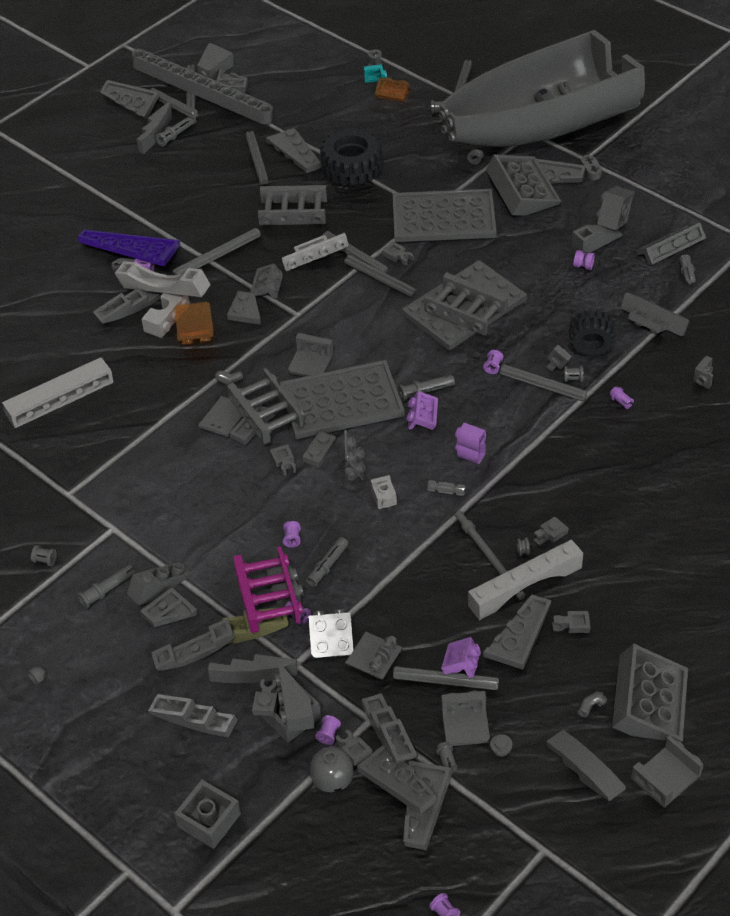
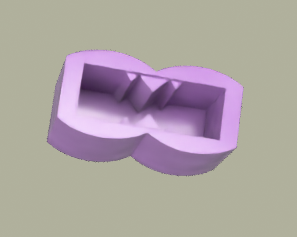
(470, 443)

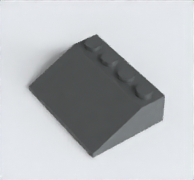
(522, 184)
(650, 695)

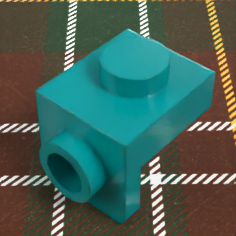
(373, 73)

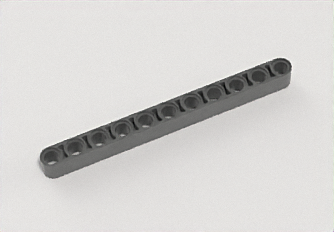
(202, 86)

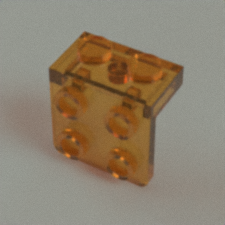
(194, 322)

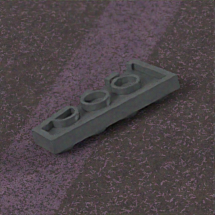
(562, 172)
(417, 826)

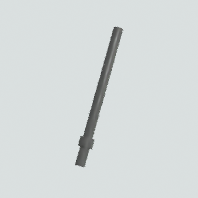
(469, 528)

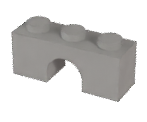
(160, 321)

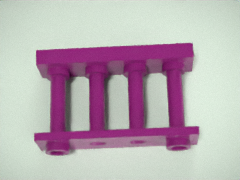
(251, 600)

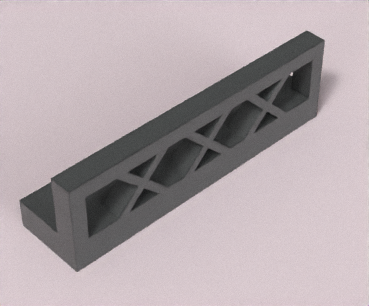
(672, 243)

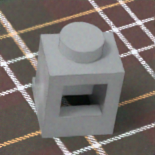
(383, 492)

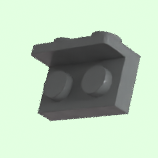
(267, 281)

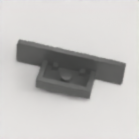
(653, 316)

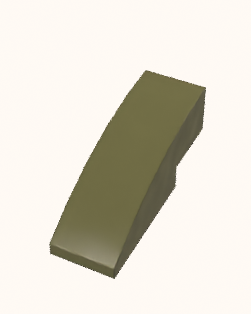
(242, 631)

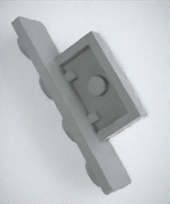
(313, 250)

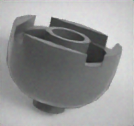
(331, 769)

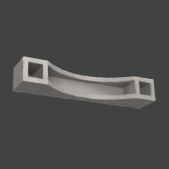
(190, 283)
(493, 594)

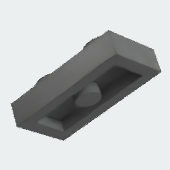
(319, 449)

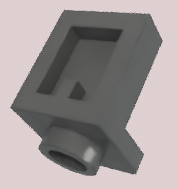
(703, 373)

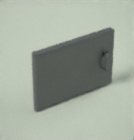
(221, 417)

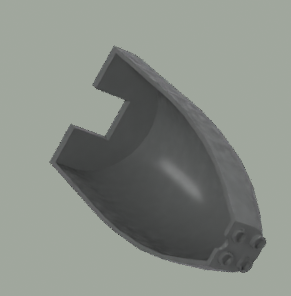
(516, 117)

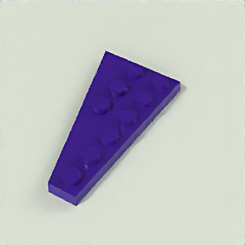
(140, 247)

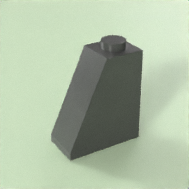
(213, 60)

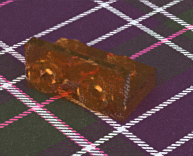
(392, 89)

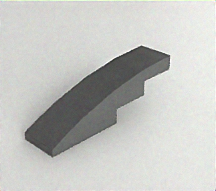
(157, 124)
(126, 305)
(251, 671)
(192, 716)
(388, 728)
(587, 765)

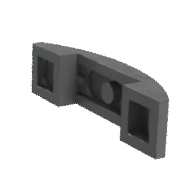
(195, 649)

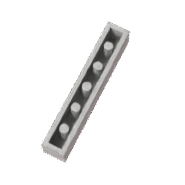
(57, 392)

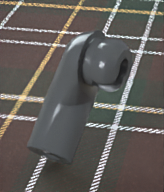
(116, 264)
(227, 378)
(591, 700)

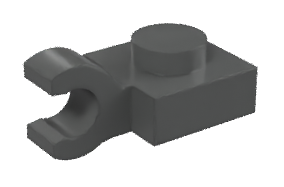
(558, 358)
(550, 530)
(575, 622)

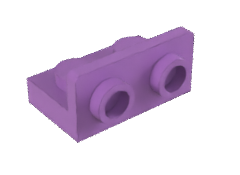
(422, 411)
(460, 656)

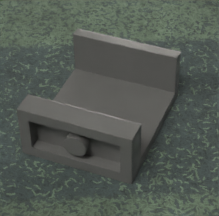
(668, 772)

